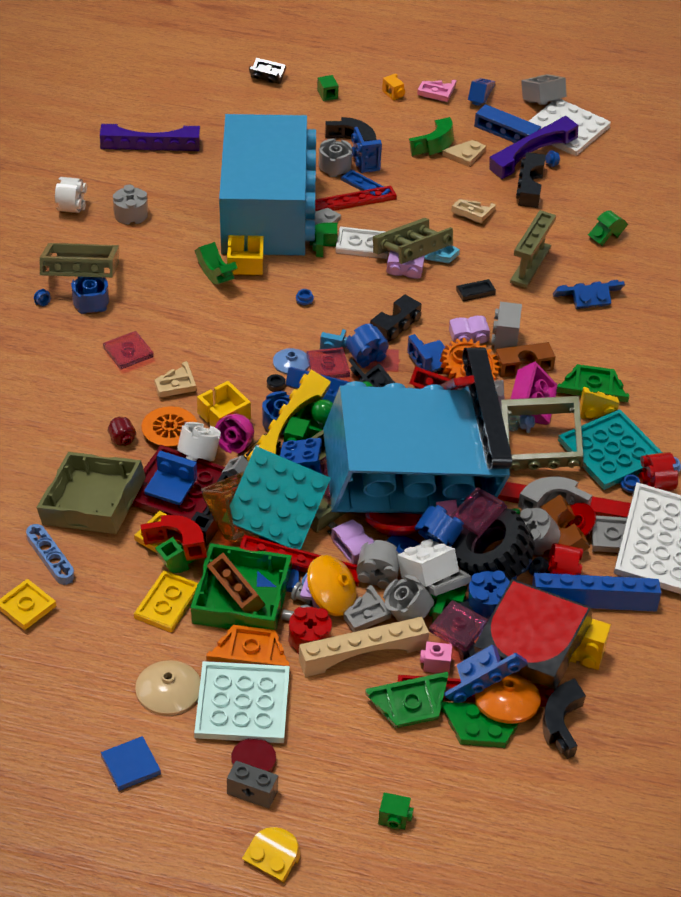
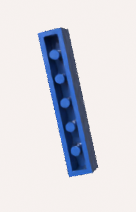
(603, 591)

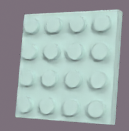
(242, 702)

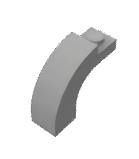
(547, 488)

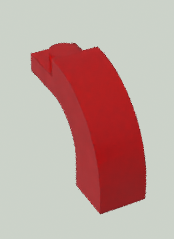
(181, 529)

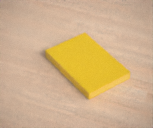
(166, 601)

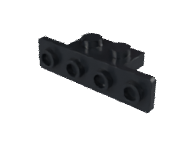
(376, 376)

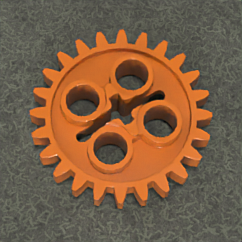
(452, 358)

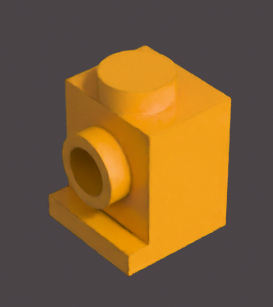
(393, 87)

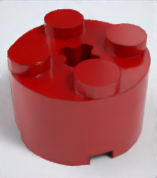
(659, 471)
(565, 559)
(308, 625)

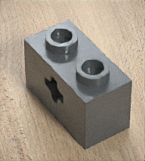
(252, 784)

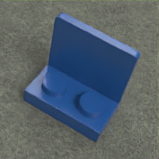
(366, 153)
(425, 355)
(303, 452)
(172, 479)

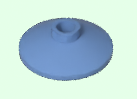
(290, 358)

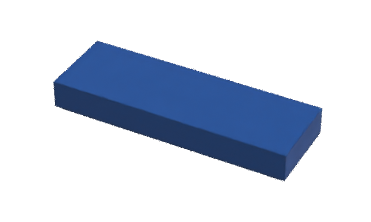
(361, 182)

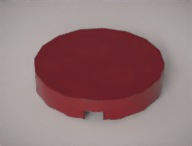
(255, 753)

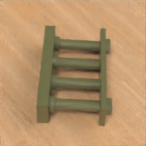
(412, 240)
(532, 248)

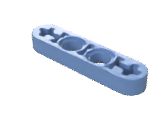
(52, 552)

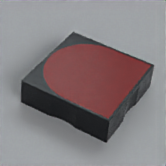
(538, 628)

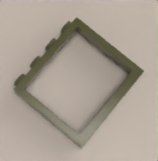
(79, 260)
(538, 406)

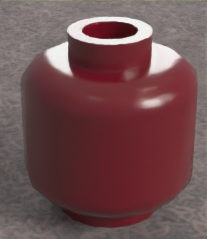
(121, 431)

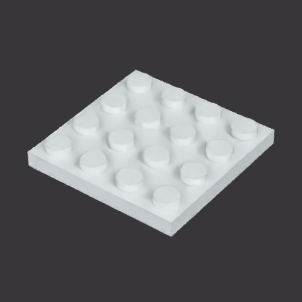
(589, 124)

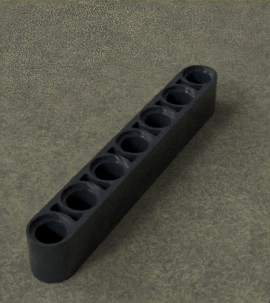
(487, 409)

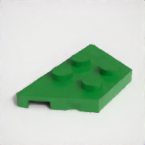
(595, 379)
(410, 700)
(475, 728)

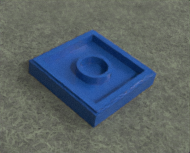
(130, 763)

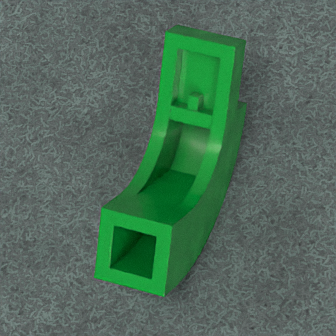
(435, 141)
(213, 265)

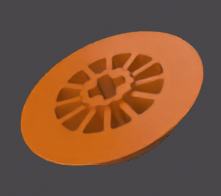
(166, 423)

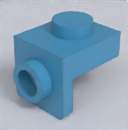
(330, 341)

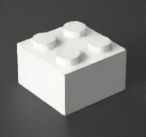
(428, 562)

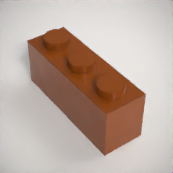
(236, 584)

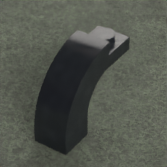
(345, 128)
(562, 701)

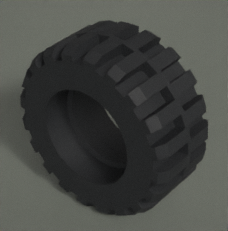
(508, 557)

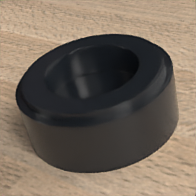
(275, 383)
(538, 565)

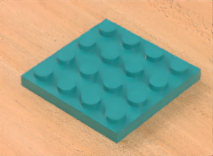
(610, 448)
(277, 498)

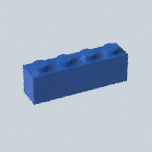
(503, 124)

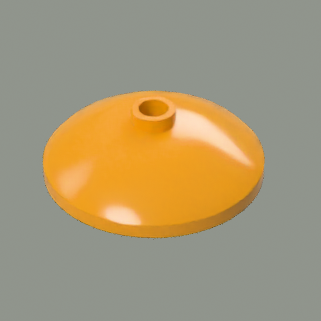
(331, 584)

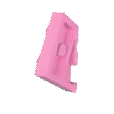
(436, 90)

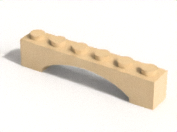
(324, 653)

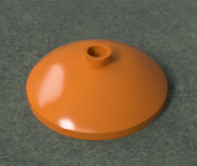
(509, 700)

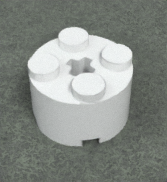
(70, 194)
(198, 441)

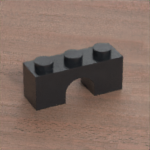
(405, 312)

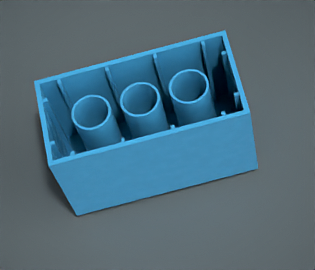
(268, 182)
(404, 449)

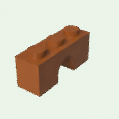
(511, 358)
(562, 514)

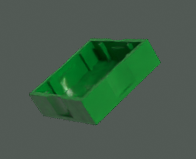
(217, 608)

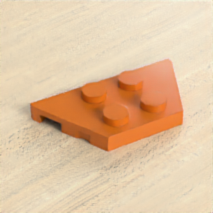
(249, 646)

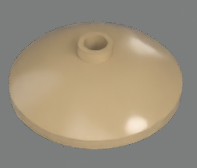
(168, 688)

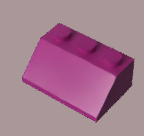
(534, 383)

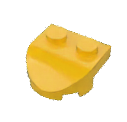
(273, 852)

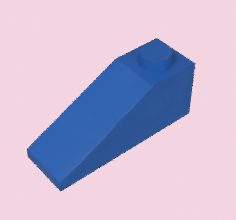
(480, 90)

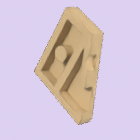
(465, 153)
(472, 210)
(175, 382)

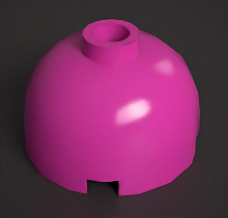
(236, 433)

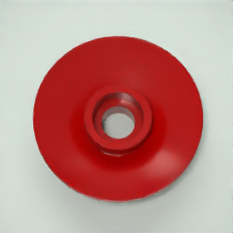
(585, 515)

